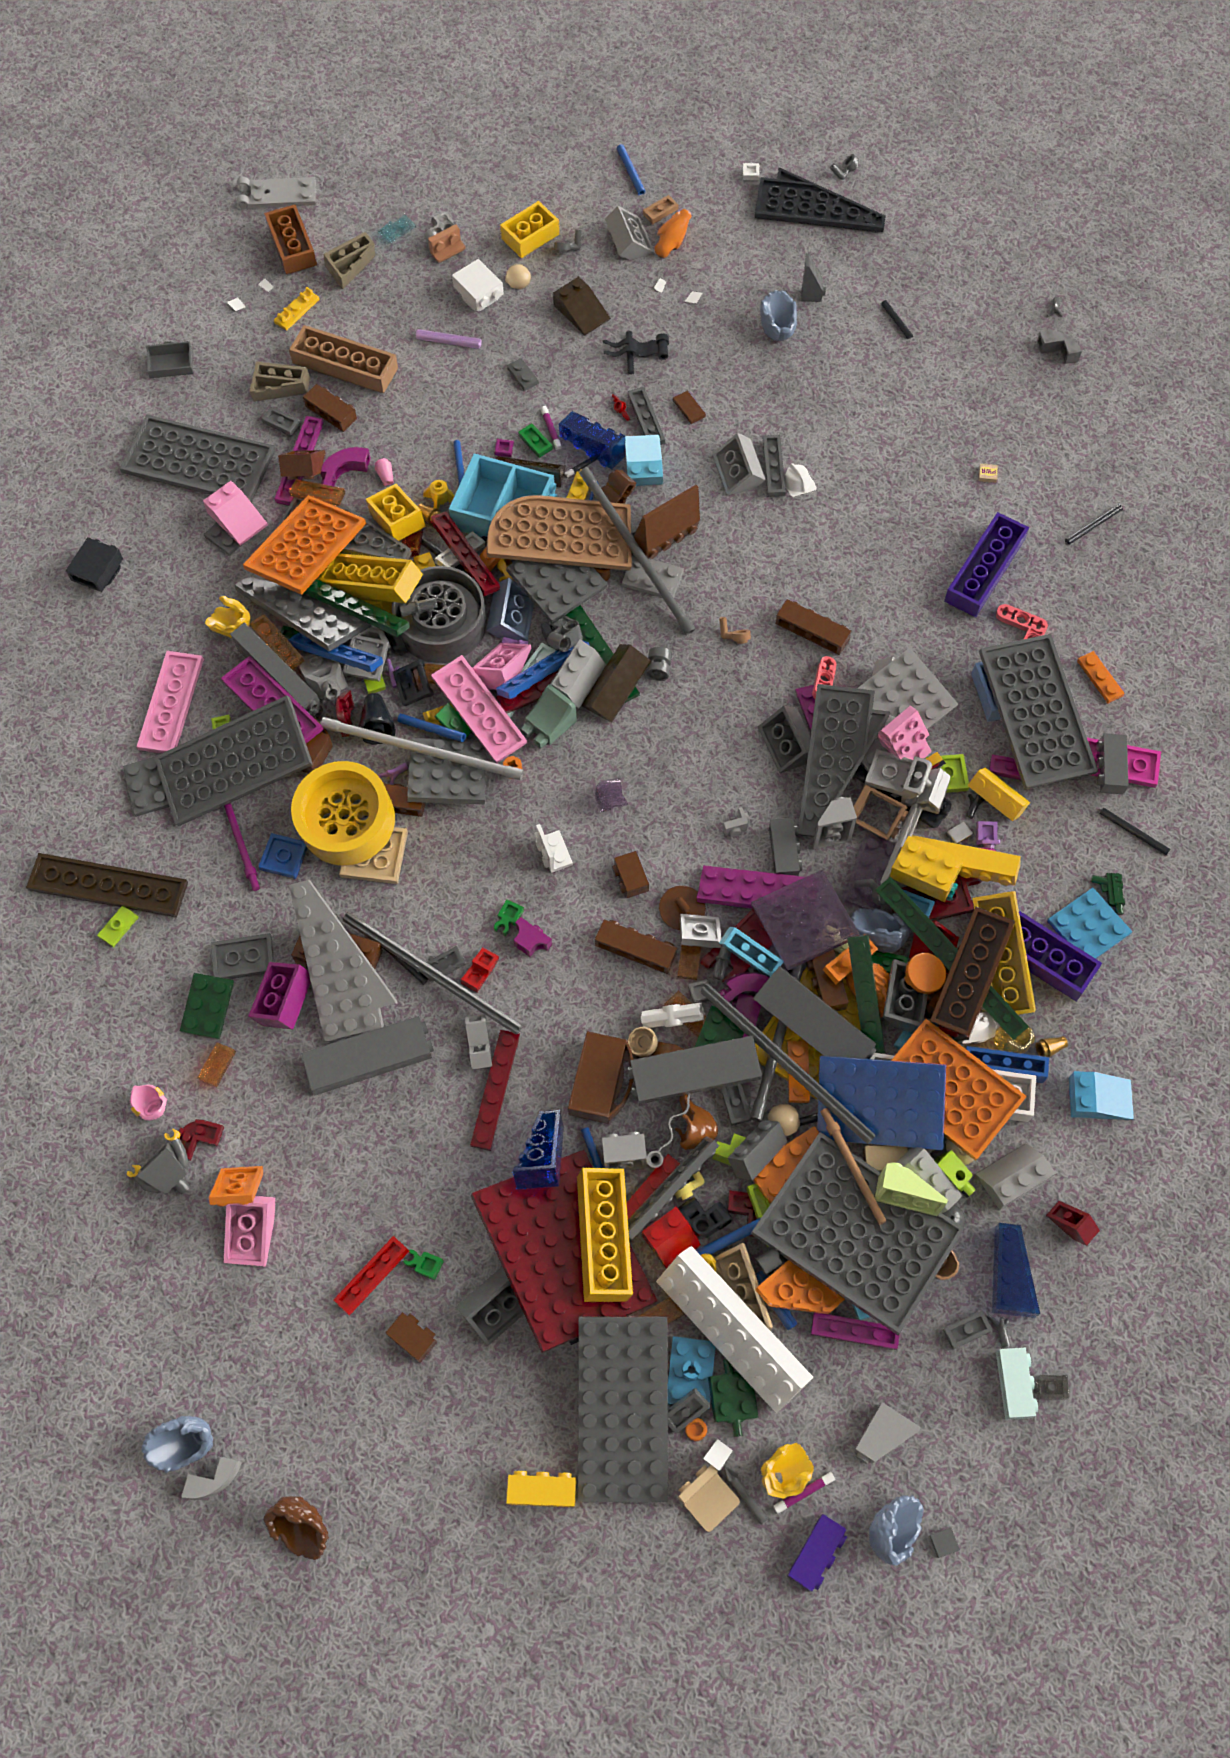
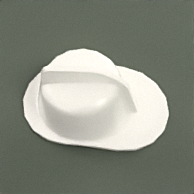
(798, 480)

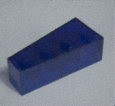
(593, 439)
(541, 1158)
(1012, 1275)

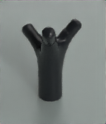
(974, 803)

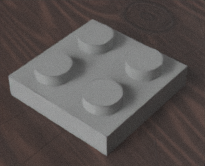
(700, 930)

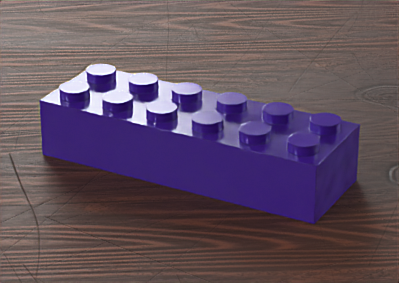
(986, 564)
(1057, 959)

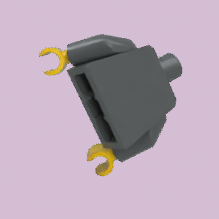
(165, 1168)

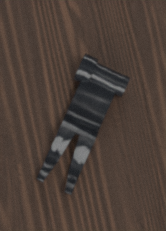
(645, 349)

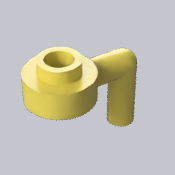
(686, 1191)

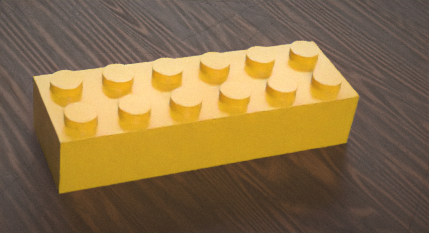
(373, 577)
(1012, 975)
(604, 1235)

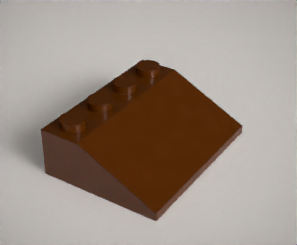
(669, 523)

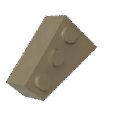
(349, 258)
(278, 381)

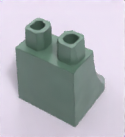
(549, 717)

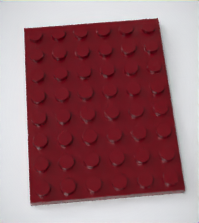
(541, 1254)

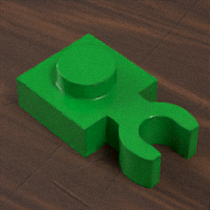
(509, 915)
(426, 1265)

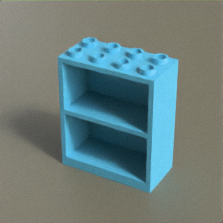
(490, 486)

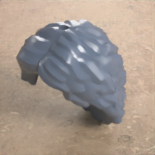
(778, 315)
(884, 931)
(177, 1443)
(896, 1529)

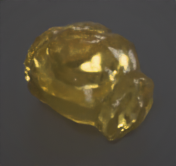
(1019, 1045)

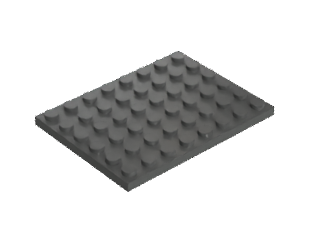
(833, 1236)

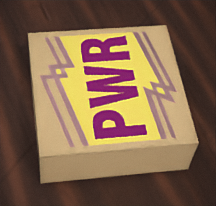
(988, 473)

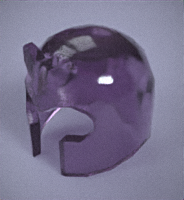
(609, 795)

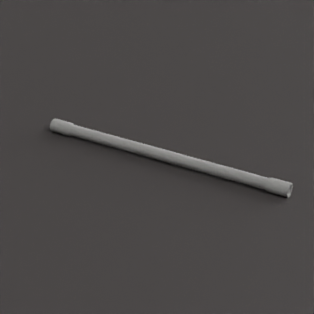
(337, 726)

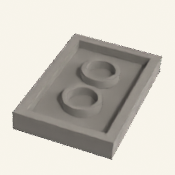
(639, 580)

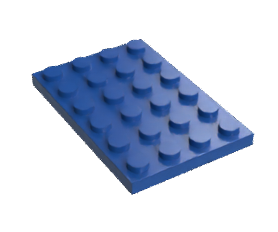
(891, 1098)

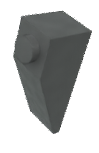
(812, 282)

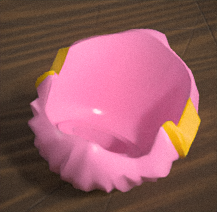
(147, 1102)

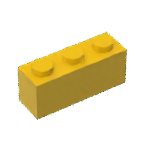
(998, 794)
(541, 1489)

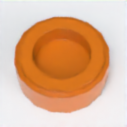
(696, 1430)

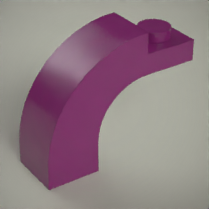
(343, 461)
(742, 982)

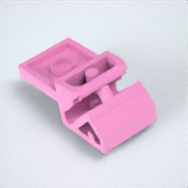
(906, 735)

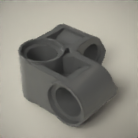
(565, 634)
(770, 1261)

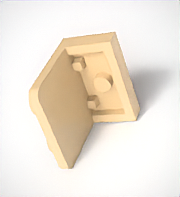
(708, 1498)

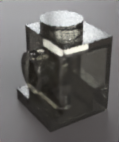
(1061, 1387)

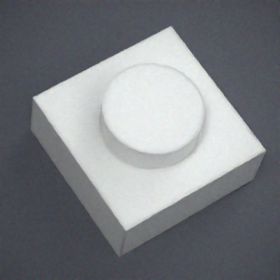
(750, 171)

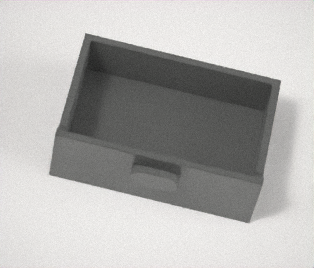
(169, 359)

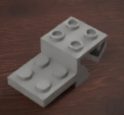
(910, 779)

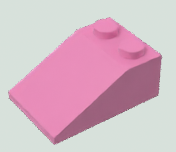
(234, 513)
(502, 664)
(249, 1231)

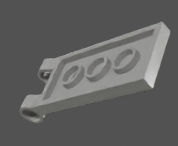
(282, 193)

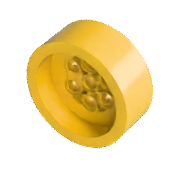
(350, 783)

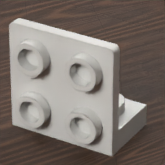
(553, 850)

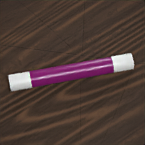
(551, 428)
(808, 1490)

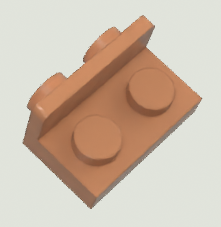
(446, 243)

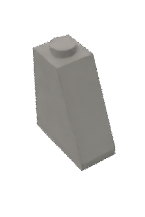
(883, 1434)

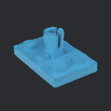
(690, 1367)

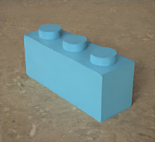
(750, 951)

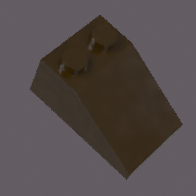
(580, 306)

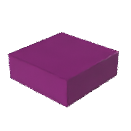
(504, 448)

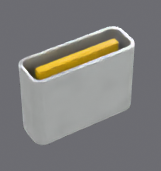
(959, 833)

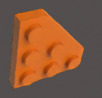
(797, 1290)

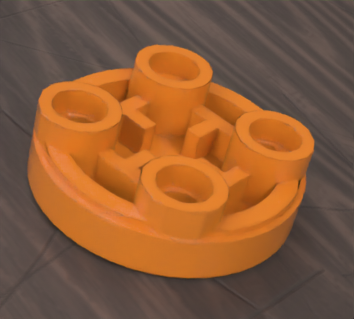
(925, 973)

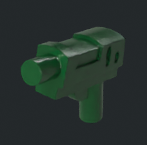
(1113, 886)

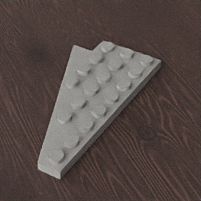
(341, 977)

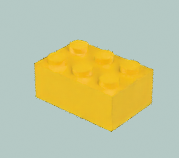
(530, 229)
(395, 512)
(926, 868)

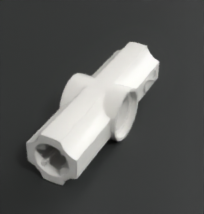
(672, 1015)

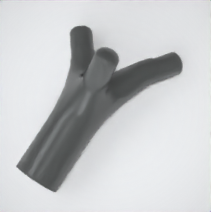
(1056, 307)
(1002, 1329)

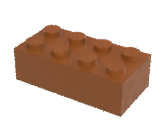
(290, 239)

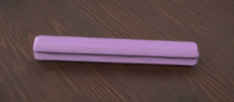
(448, 339)

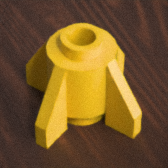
(439, 493)

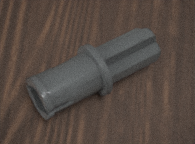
(418, 606)
(723, 960)

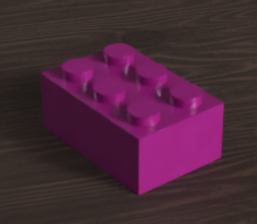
(280, 995)

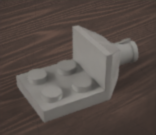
(374, 642)
(323, 675)

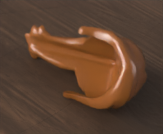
(699, 1125)

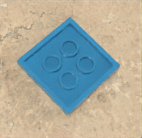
(1090, 924)

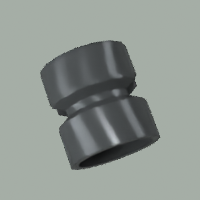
(660, 664)

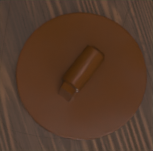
(679, 901)

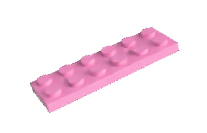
(170, 702)
(479, 709)

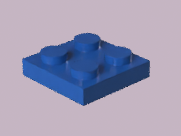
(283, 856)

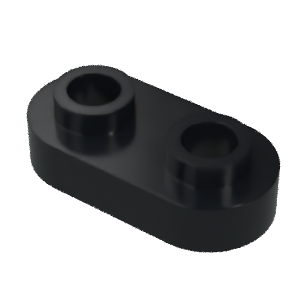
(398, 645)

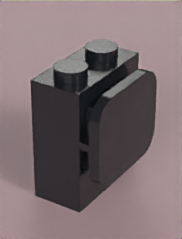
(95, 564)

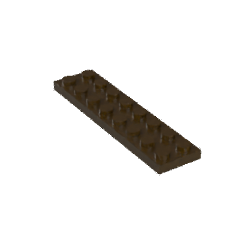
(107, 884)

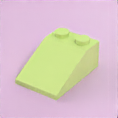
(907, 1190)

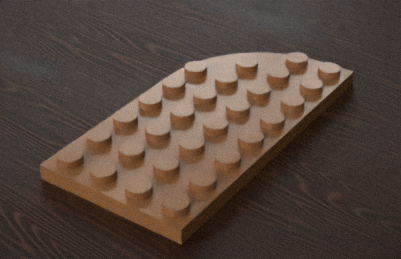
(560, 533)

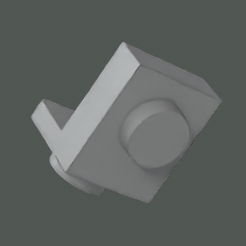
(736, 826)

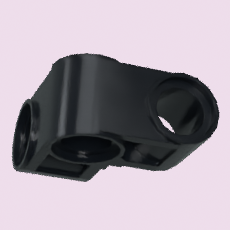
(715, 1217)

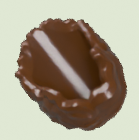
(297, 1526)

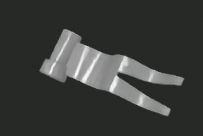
(657, 1153)

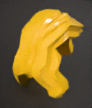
(228, 619)
(794, 1468)

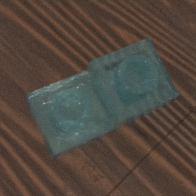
(394, 231)

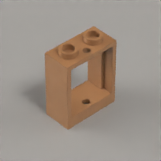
(862, 801)

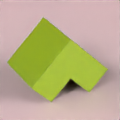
(725, 1150)

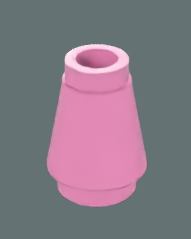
(384, 471)

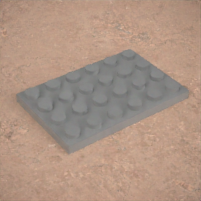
(906, 684)

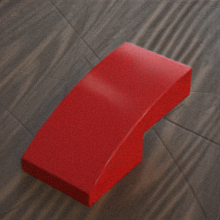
(480, 969)

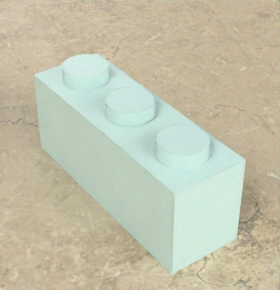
(1016, 1383)

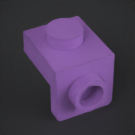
(986, 834)

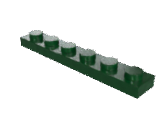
(866, 990)

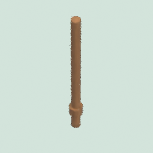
(834, 1130)

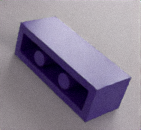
(817, 1553)

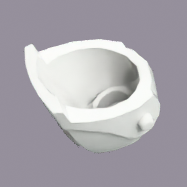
(984, 1029)

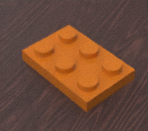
(236, 1186)

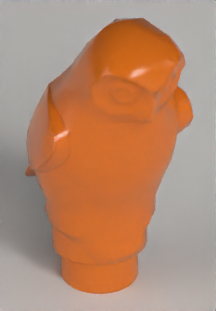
(672, 233)

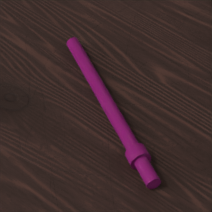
(250, 871)

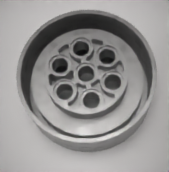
(459, 633)

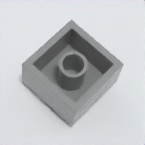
(624, 1151)

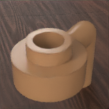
(740, 636)

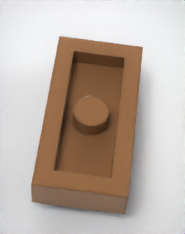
(660, 209)

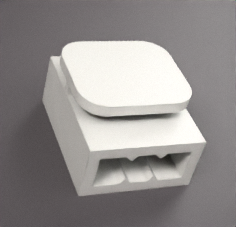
(477, 285)

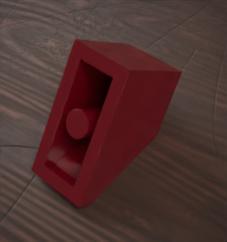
(1074, 1222)

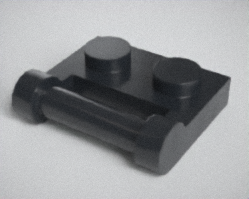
(407, 683)

